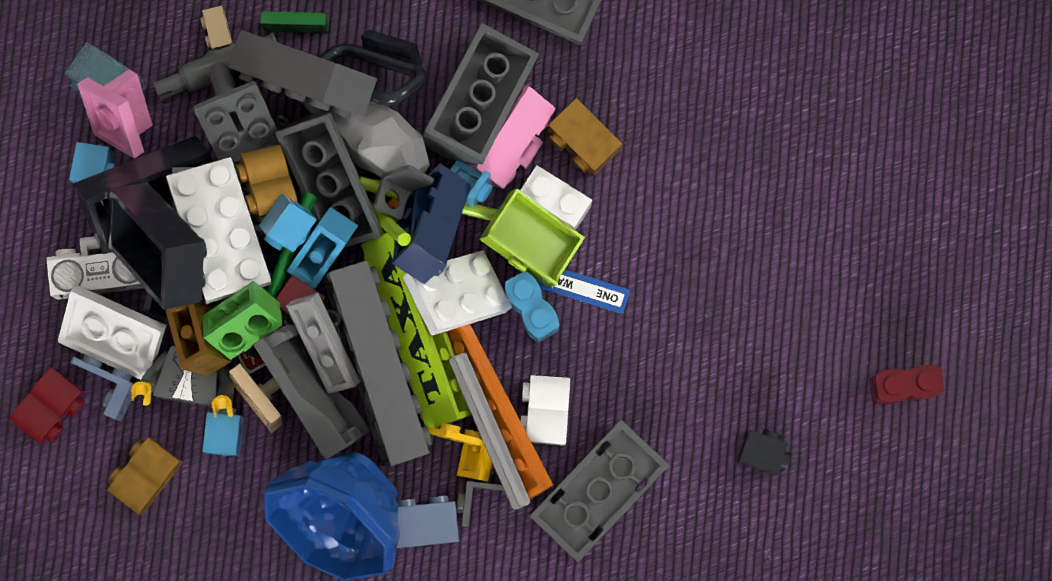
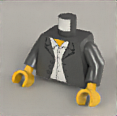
(183, 386)

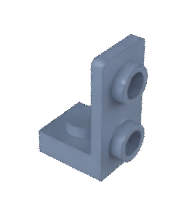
(116, 400)

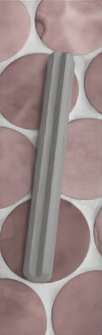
(489, 431)

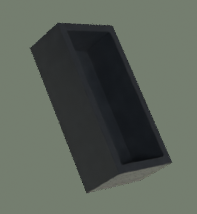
(156, 245)

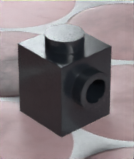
(764, 452)

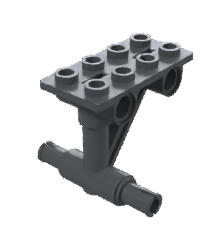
(233, 119)

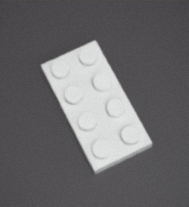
(216, 210)

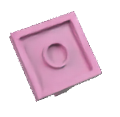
(117, 111)

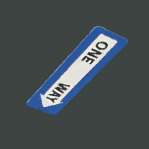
(590, 291)

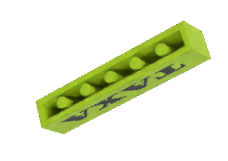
(423, 354)

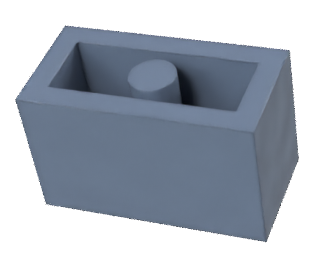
(428, 522)

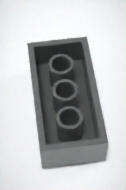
(302, 75)

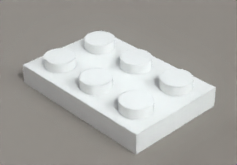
(460, 294)
(110, 332)

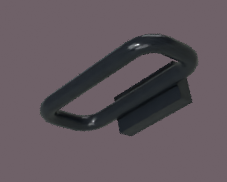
(389, 54)

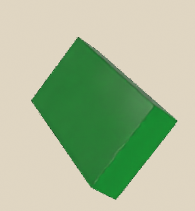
(294, 22)

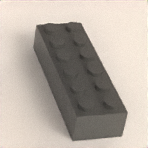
(374, 356)

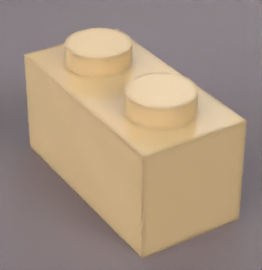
(217, 28)

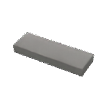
(323, 343)

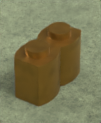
(265, 179)
(144, 475)

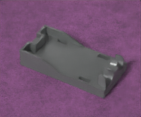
(327, 417)
(599, 490)

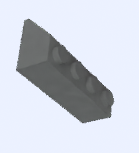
(479, 97)
(327, 171)

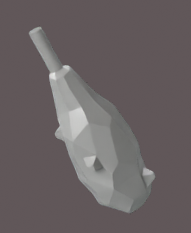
(379, 139)

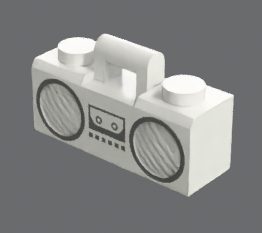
(95, 272)

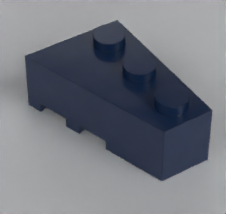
(431, 221)

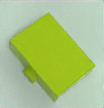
(532, 238)

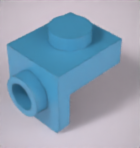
(479, 182)

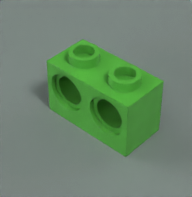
(242, 320)

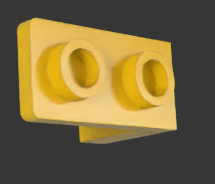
(474, 459)

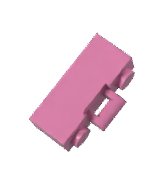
(517, 139)

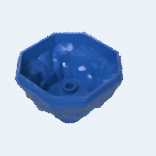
(337, 515)

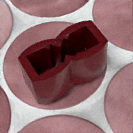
(898, 384)
(48, 406)

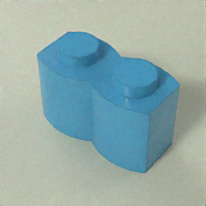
(526, 299)

